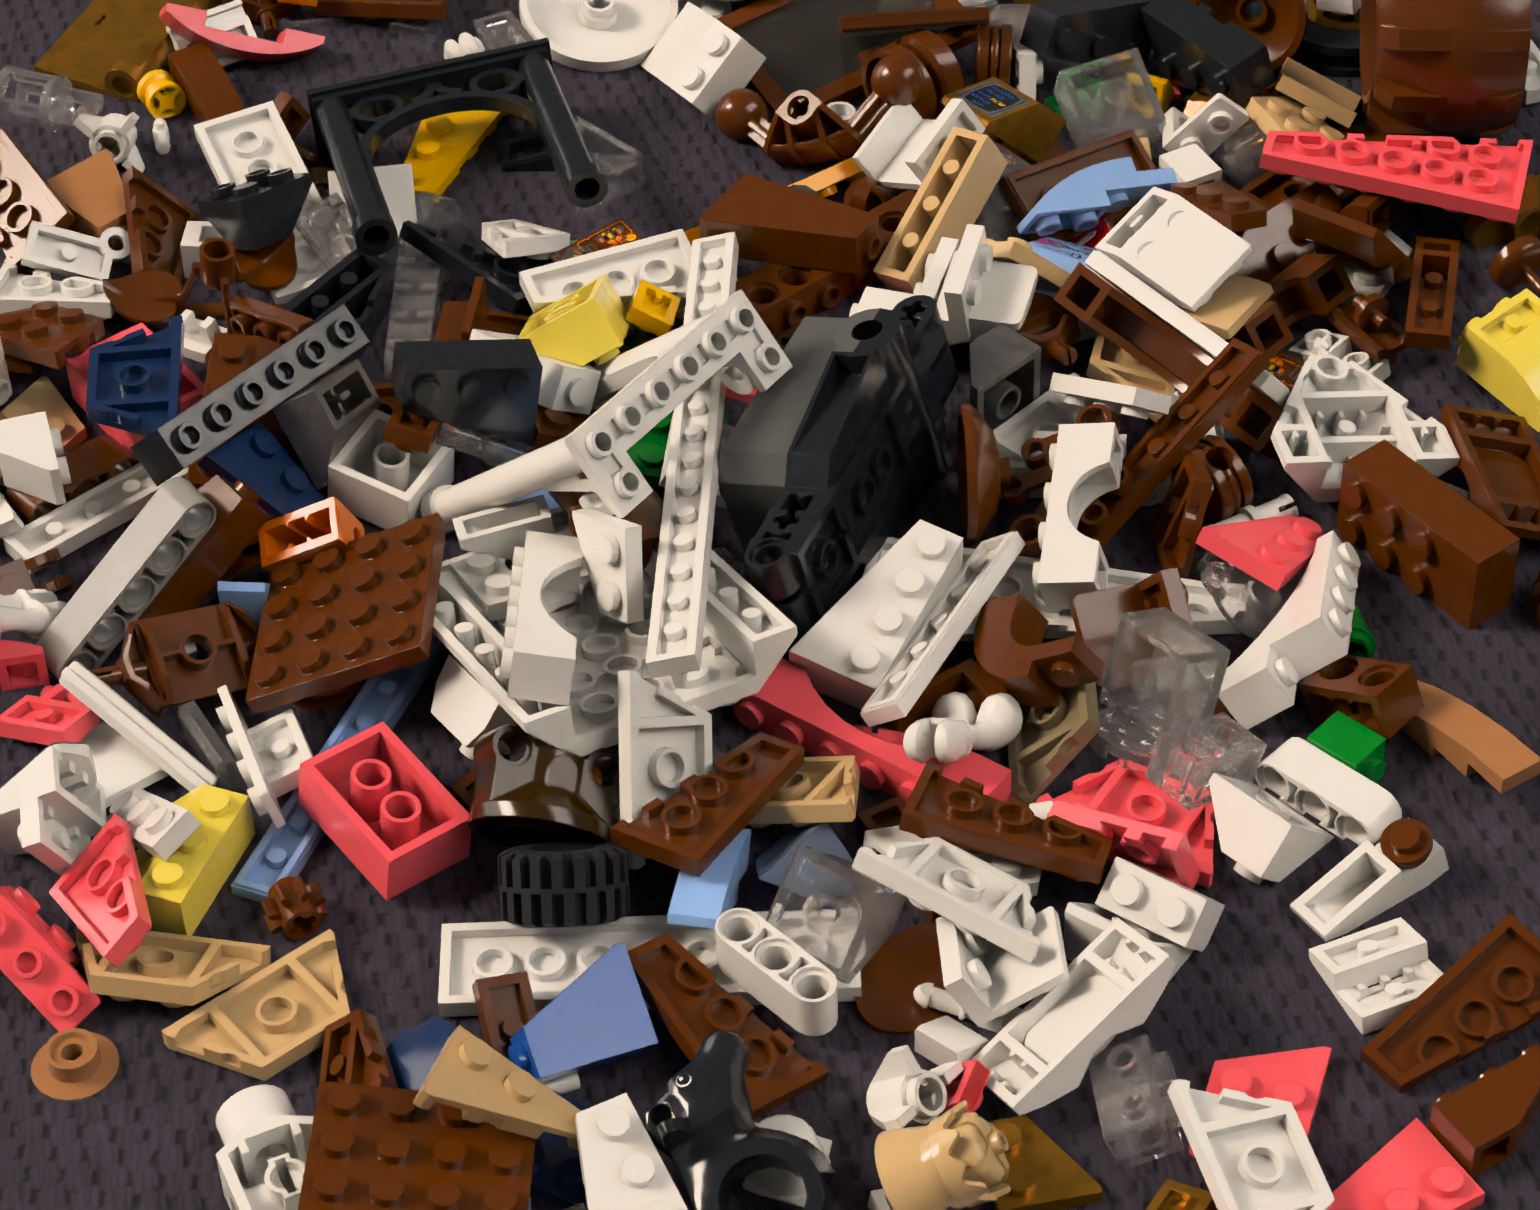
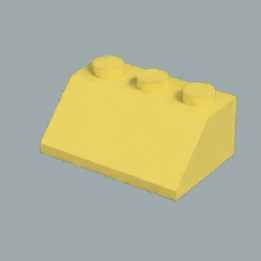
(580, 325)
(191, 878)

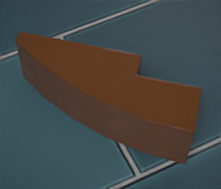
(204, 82)

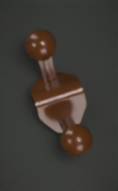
(807, 129)

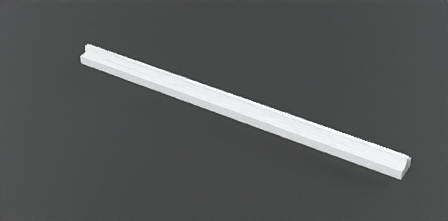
(691, 485)

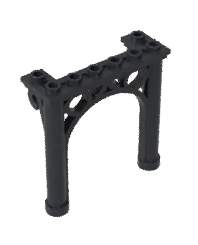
(435, 89)

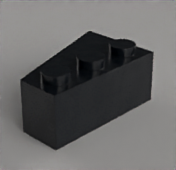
(1086, 29)

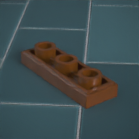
(265, 320)

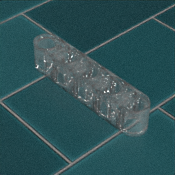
(414, 301)

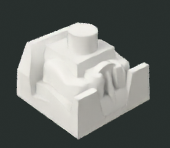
(468, 708)

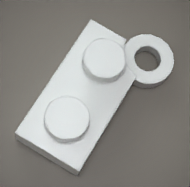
(72, 252)

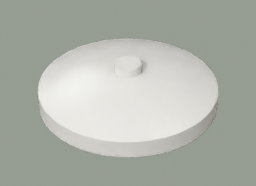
(598, 32)

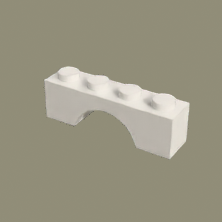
(1084, 467)

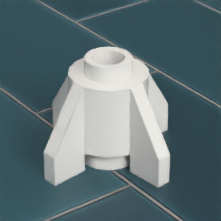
(115, 134)
(905, 1094)

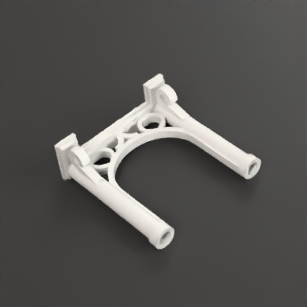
(643, 390)

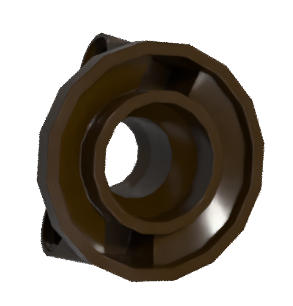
(540, 792)

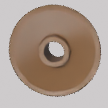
(76, 1078)

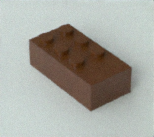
(1427, 534)

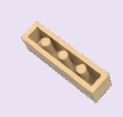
(942, 207)

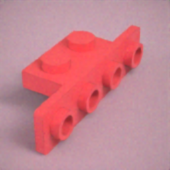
(42, 961)

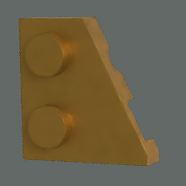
(1041, 1171)

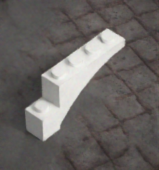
(1300, 639)

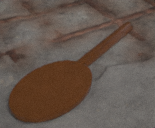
(892, 976)

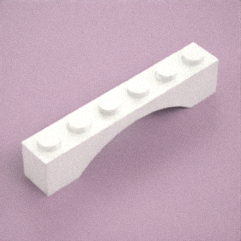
(536, 650)

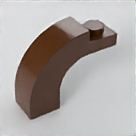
(1012, 652)

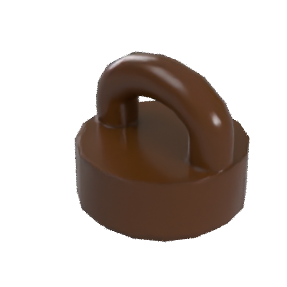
(868, 194)

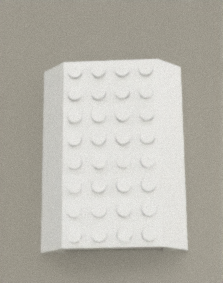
(739, 652)

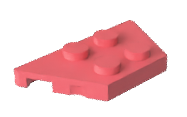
(1136, 798)
(1285, 1076)

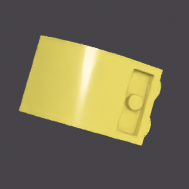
(1505, 354)

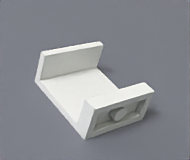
(906, 144)

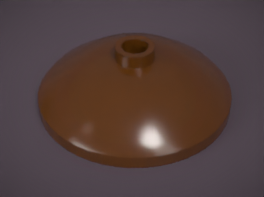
(1279, 25)
(978, 472)

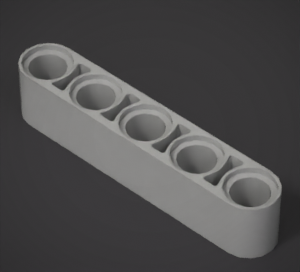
(128, 577)

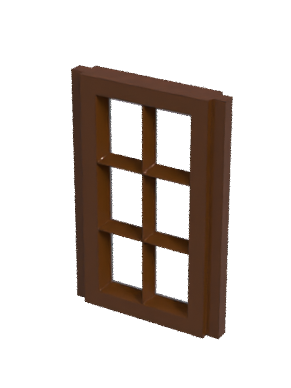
(913, 19)

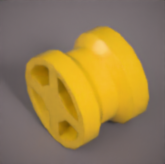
(158, 104)

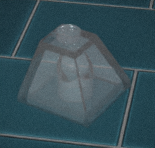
(834, 911)

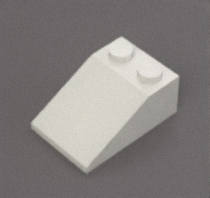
(702, 59)

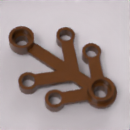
(1028, 524)

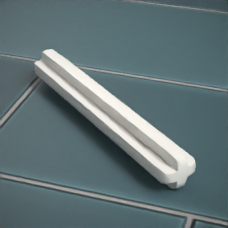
(135, 727)

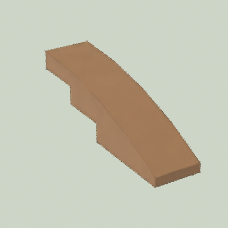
(1470, 740)

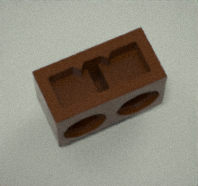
(1365, 689)

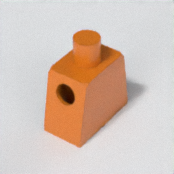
(306, 532)

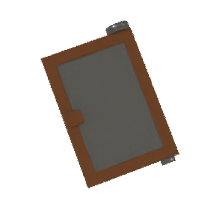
(811, 53)

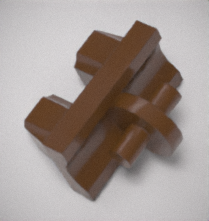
(1370, 327)

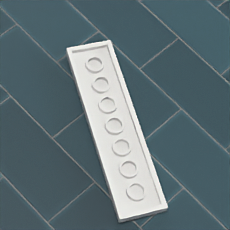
(562, 954)

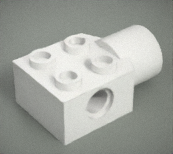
(262, 1149)

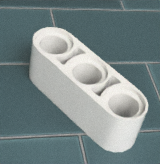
(1328, 791)
(776, 971)

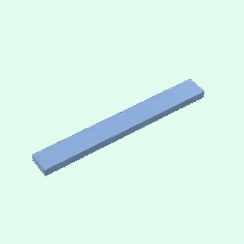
(288, 848)

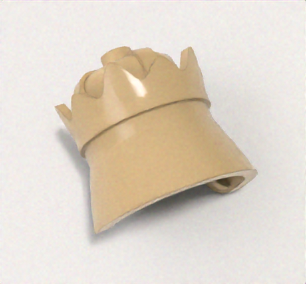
(944, 1164)

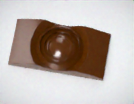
(1352, 241)
(1499, 465)

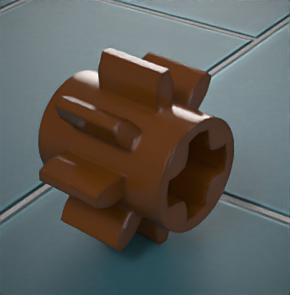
(294, 907)

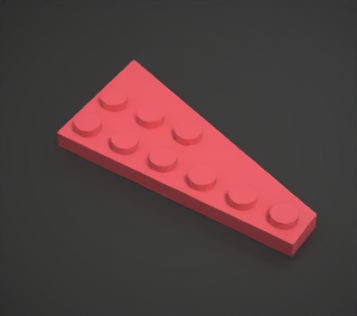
(1415, 169)

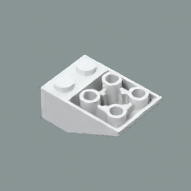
(1175, 248)

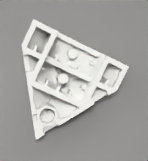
(1342, 412)

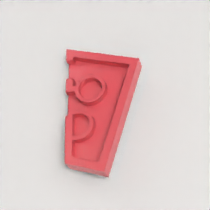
(1266, 548)
(1143, 843)

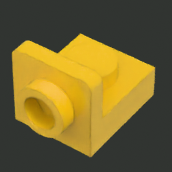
(652, 309)

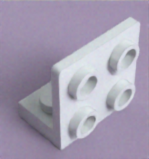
(994, 981)

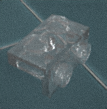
(328, 230)

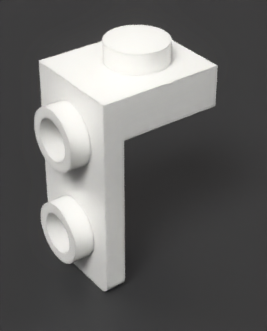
(1206, 128)

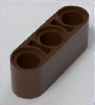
(88, 467)

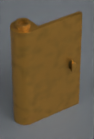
(114, 45)

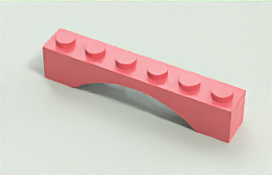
(796, 713)

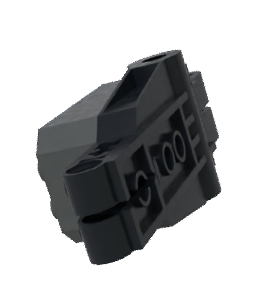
(838, 451)

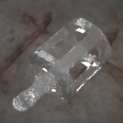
(56, 100)

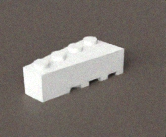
(879, 615)

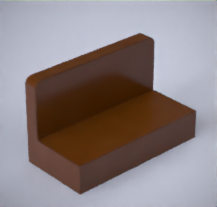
(460, 317)

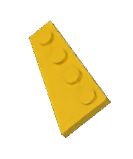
(445, 145)

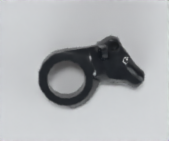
(711, 1133)

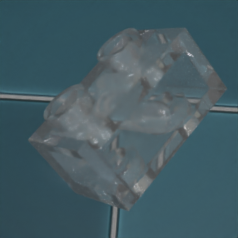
(1134, 1102)

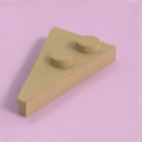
(495, 1091)

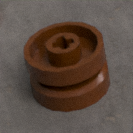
(938, 64)

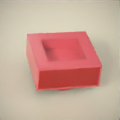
(967, 1086)

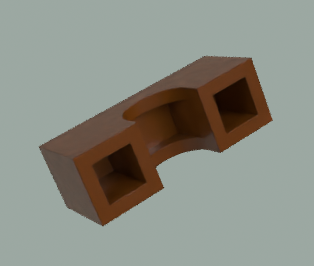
(1303, 289)

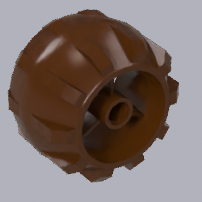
(1444, 65)

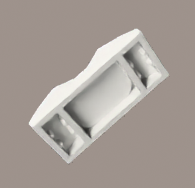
(1060, 1031)

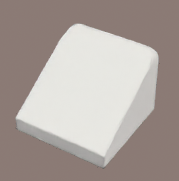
(947, 1041)

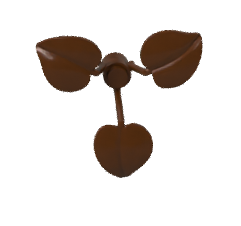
(153, 294)

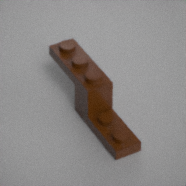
(1432, 293)

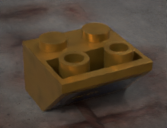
(1011, 117)

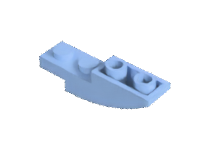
(1091, 192)

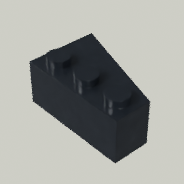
(1204, 53)
(358, 282)
(471, 384)

